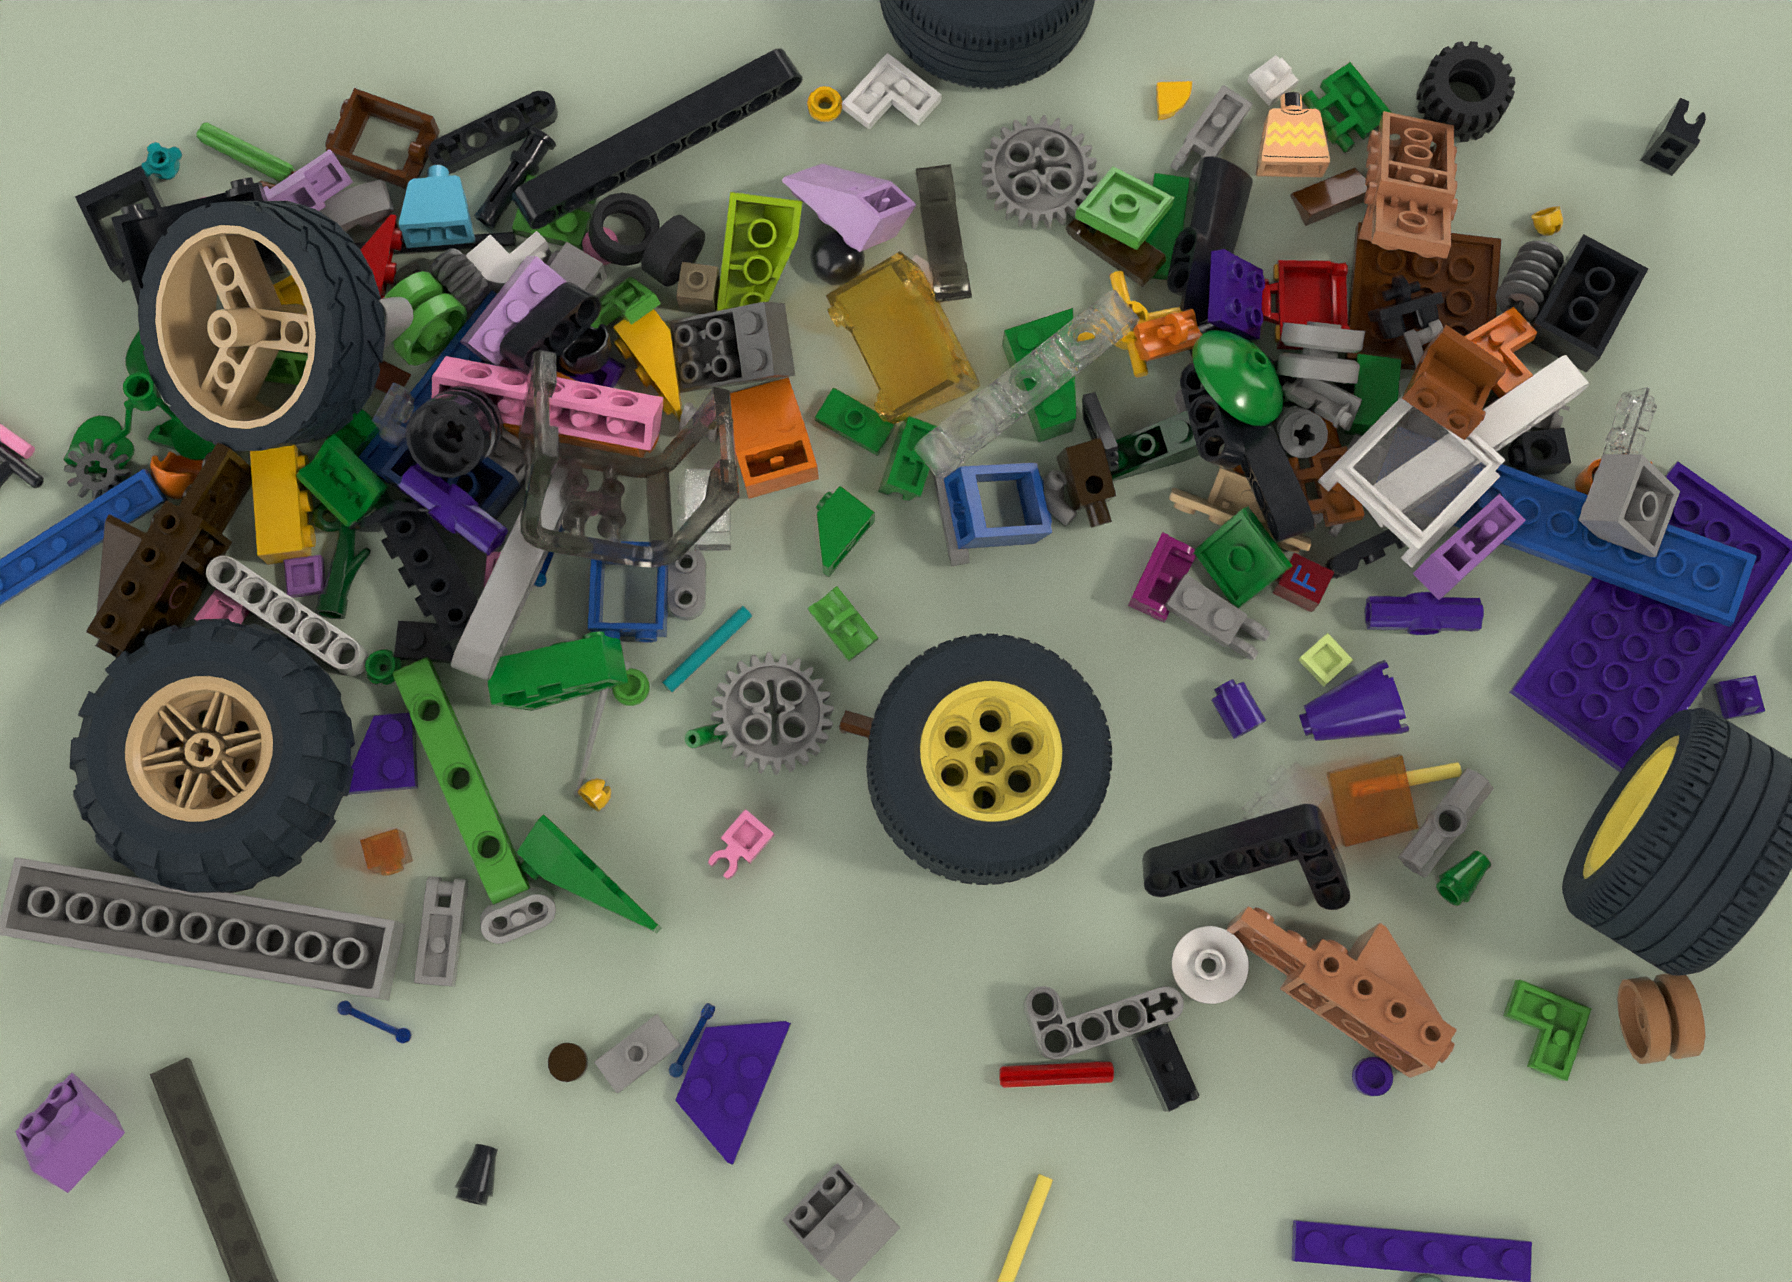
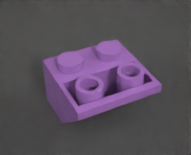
(68, 1133)

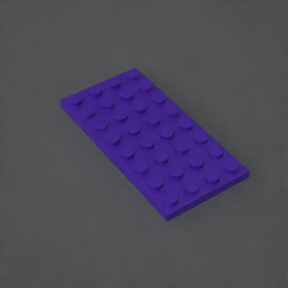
(1633, 662)

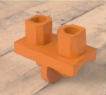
(1166, 335)

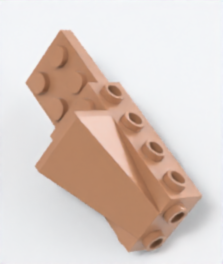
(1410, 186)
(1360, 992)

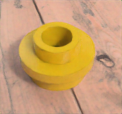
(821, 95)

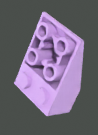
(854, 204)

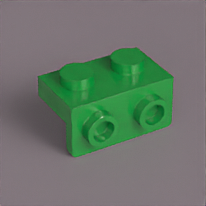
(342, 481)

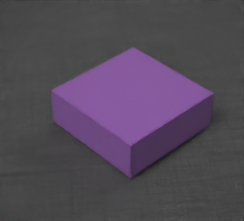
(304, 576)

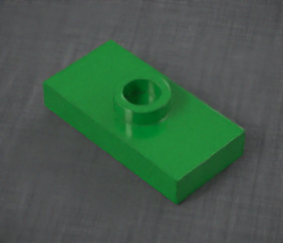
(854, 421)

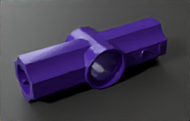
(453, 509)
(1423, 613)

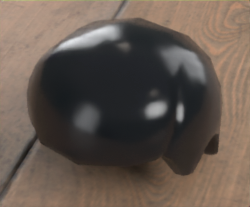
(835, 260)
(587, 352)

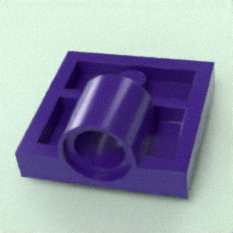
(1235, 295)

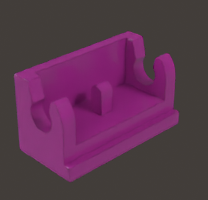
(1161, 576)

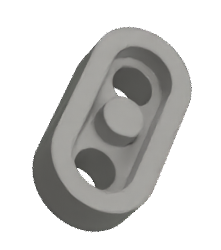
(687, 581)
(519, 915)

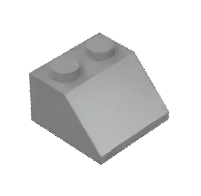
(1629, 503)

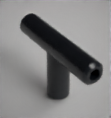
(12, 464)

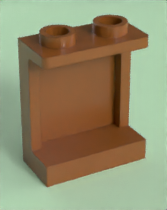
(1454, 382)

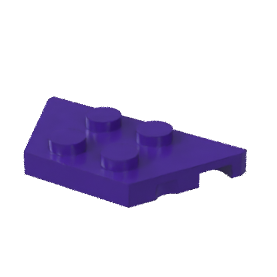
(729, 1080)

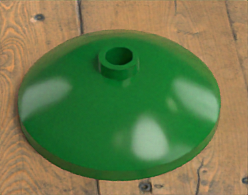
(1238, 377)

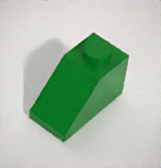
(840, 525)

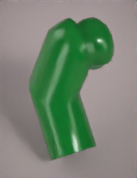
(703, 736)

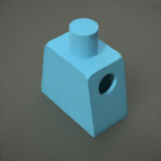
(435, 211)

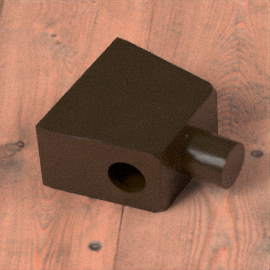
(1083, 465)

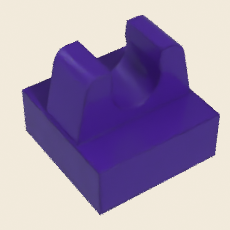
(1739, 697)

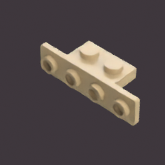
(1227, 497)

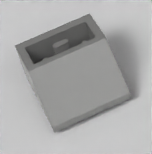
(840, 1224)

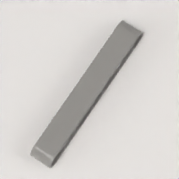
(507, 590)

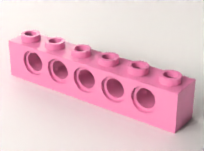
(575, 407)

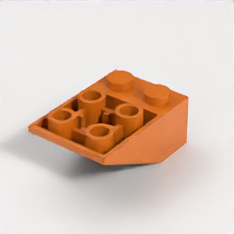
(771, 439)

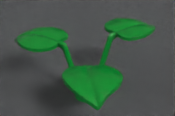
(144, 397)

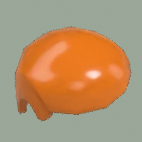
(174, 474)

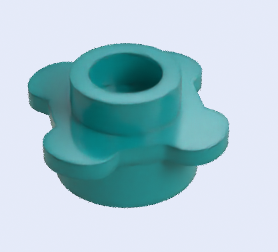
(167, 169)

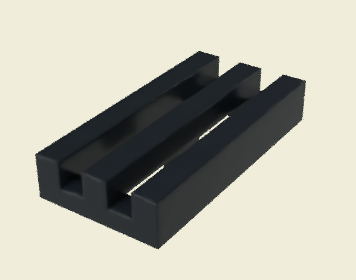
(1099, 427)

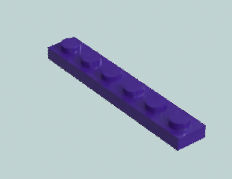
(1411, 1251)

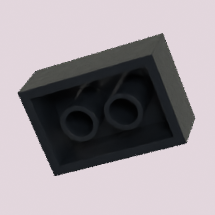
(1586, 302)

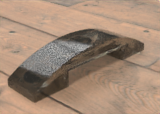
(942, 233)

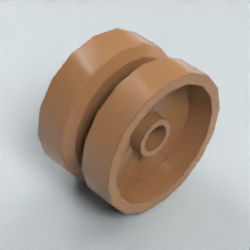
(1661, 1018)

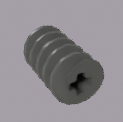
(1530, 278)
(1300, 431)

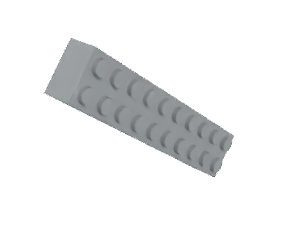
(201, 929)

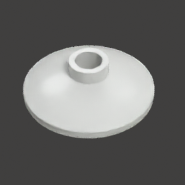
(1229, 961)

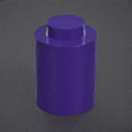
(1237, 708)

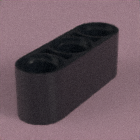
(551, 325)
(1213, 433)

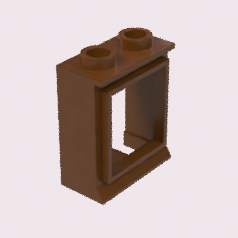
(353, 119)

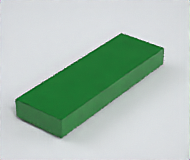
(1172, 223)

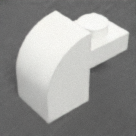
(499, 265)

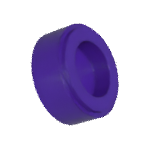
(1372, 1076)

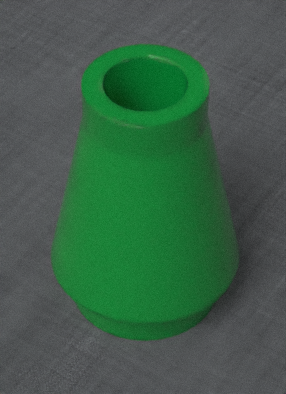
(1463, 878)

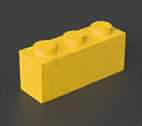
(281, 505)

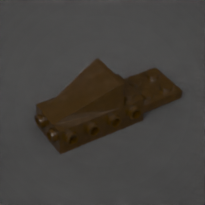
(144, 568)

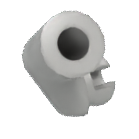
(1054, 497)

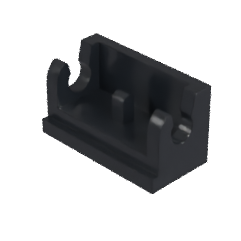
(1673, 139)
(1165, 1068)

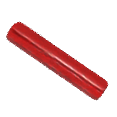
(1056, 1074)

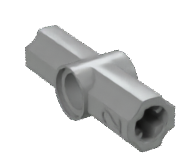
(1460, 805)

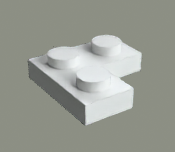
(890, 85)

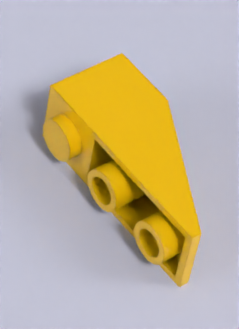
(652, 350)

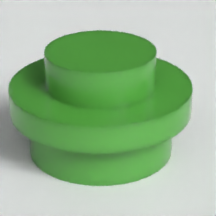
(635, 690)

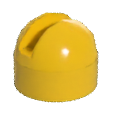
(1548, 220)
(595, 793)

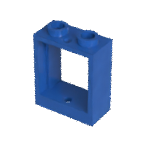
(968, 511)
(641, 631)

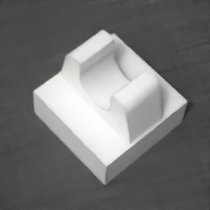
(1273, 80)

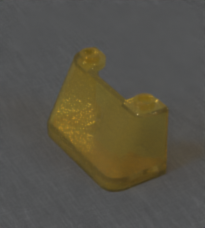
(903, 338)

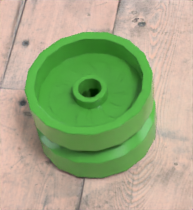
(435, 318)

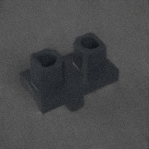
(1422, 307)

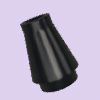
(477, 1178)

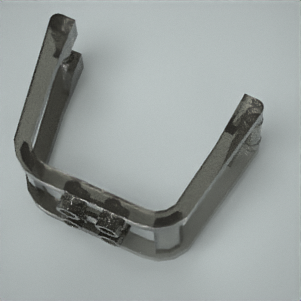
(544, 451)

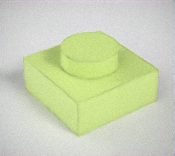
(1325, 659)

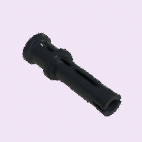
(523, 163)

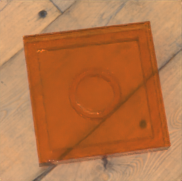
(1372, 800)

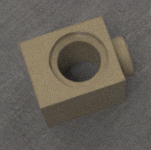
(698, 288)

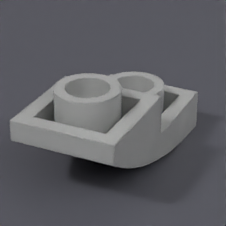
(359, 205)

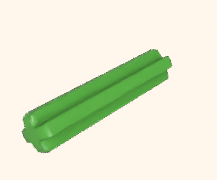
(243, 152)

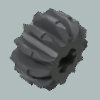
(460, 278)
(87, 478)

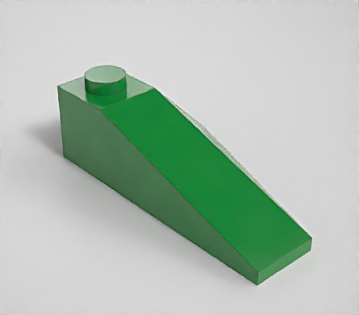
(562, 863)

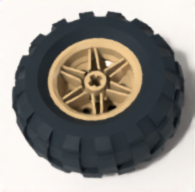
(267, 815)

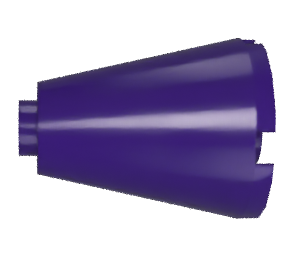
(1357, 708)

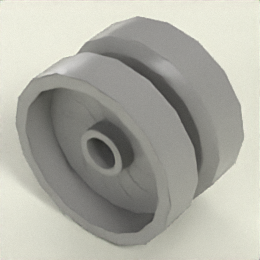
(1320, 352)

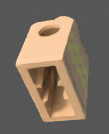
(1293, 141)

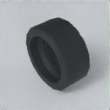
(624, 204)
(671, 245)

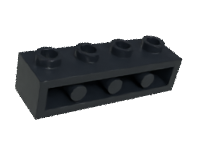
(433, 572)

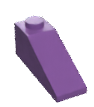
(1468, 547)

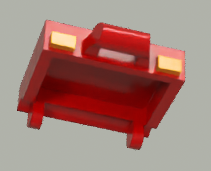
(1306, 293)

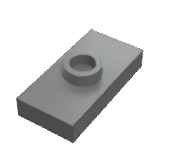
(637, 1053)

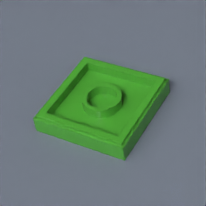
(1124, 207)

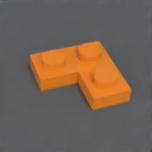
(1501, 339)

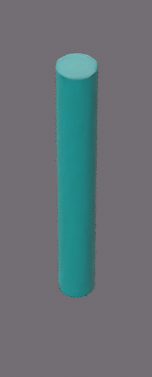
(707, 649)

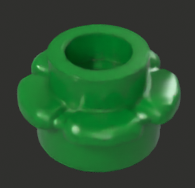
(374, 663)

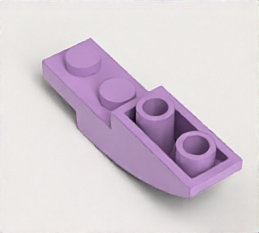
(312, 183)

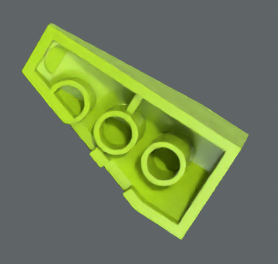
(756, 247)

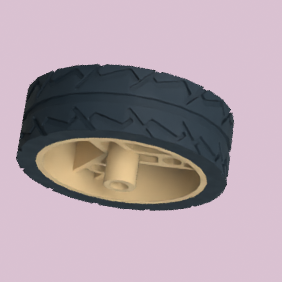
(217, 360)

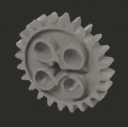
(1032, 143)
(805, 712)

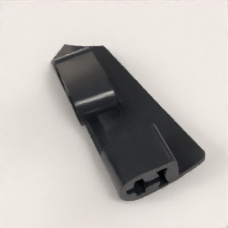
(1215, 225)

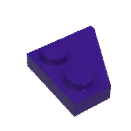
(386, 756)

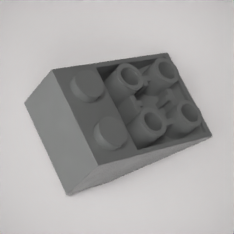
(732, 347)

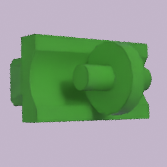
(843, 624)

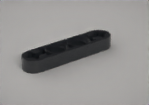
(490, 126)

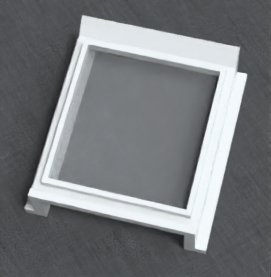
(1415, 475)

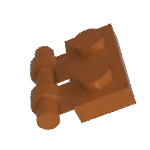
(1336, 505)

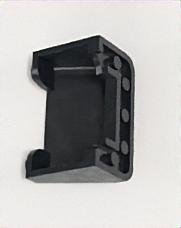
(141, 229)

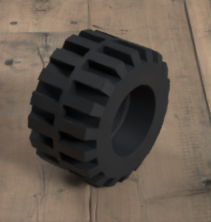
(1478, 69)

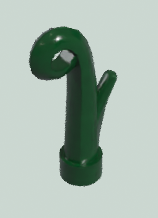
(343, 567)

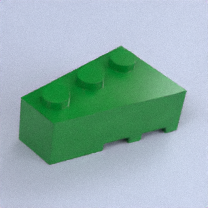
(1058, 411)

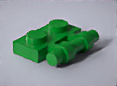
(1353, 99)

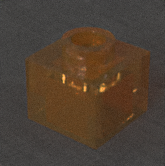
(387, 852)

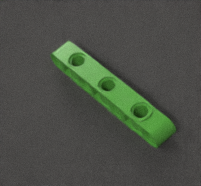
(473, 804)

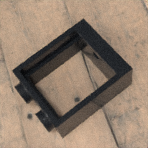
(110, 198)

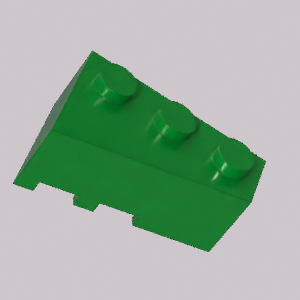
(558, 672)

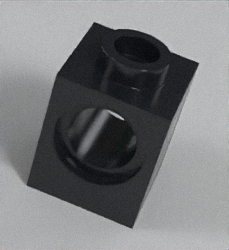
(1552, 445)

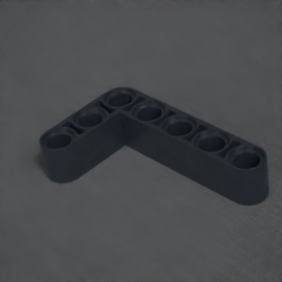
(1249, 847)

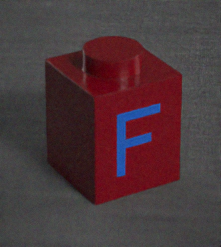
(1303, 583)

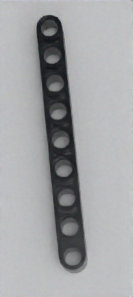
(656, 138)

